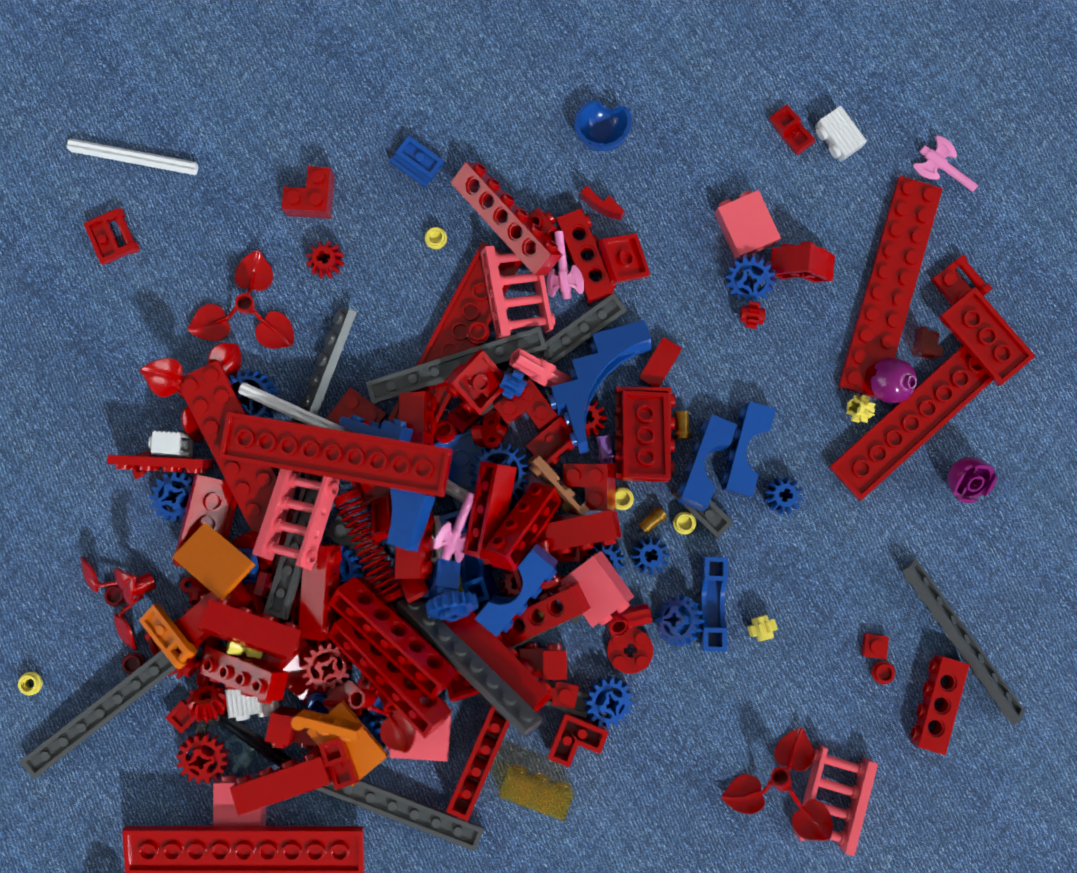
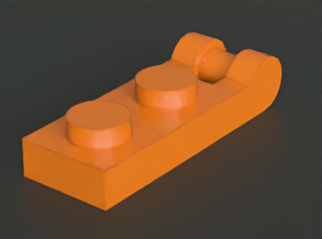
(167, 636)
(327, 725)

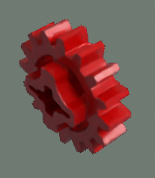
(331, 672)
(197, 766)

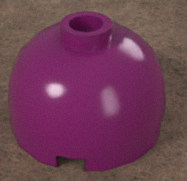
(893, 380)
(971, 479)

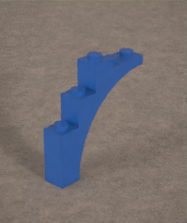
(608, 351)
(409, 508)

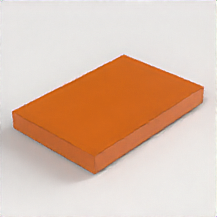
(213, 561)
(365, 751)

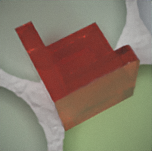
(926, 344)

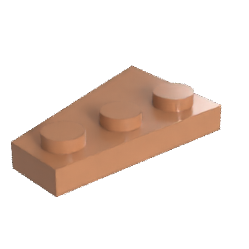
(542, 470)

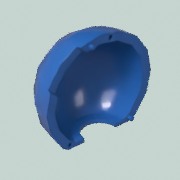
(602, 127)

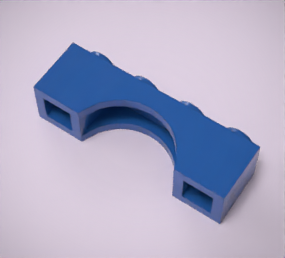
(740, 476)
(697, 488)
(475, 575)
(712, 603)
(499, 610)

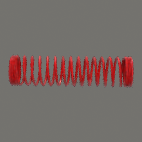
(391, 594)

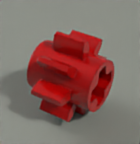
(752, 315)

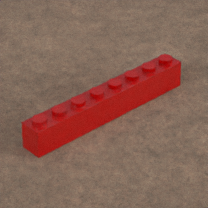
(418, 412)

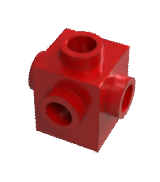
(545, 221)

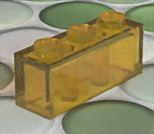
(536, 792)

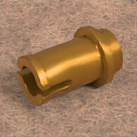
(682, 425)
(652, 520)

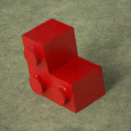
(315, 199)
(803, 261)
(530, 403)
(597, 480)
(546, 661)
(573, 732)
(282, 733)

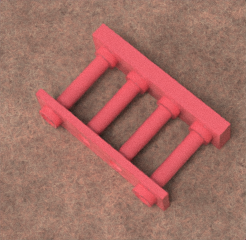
(500, 303)
(277, 512)
(858, 793)

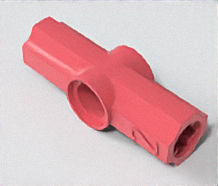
(537, 369)

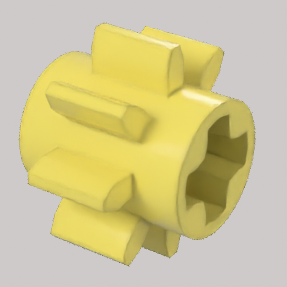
(860, 408)
(762, 628)

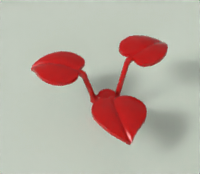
(252, 273)
(164, 375)
(129, 586)
(394, 731)
(796, 752)

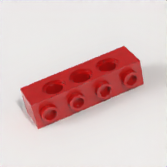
(578, 222)
(573, 604)
(945, 715)

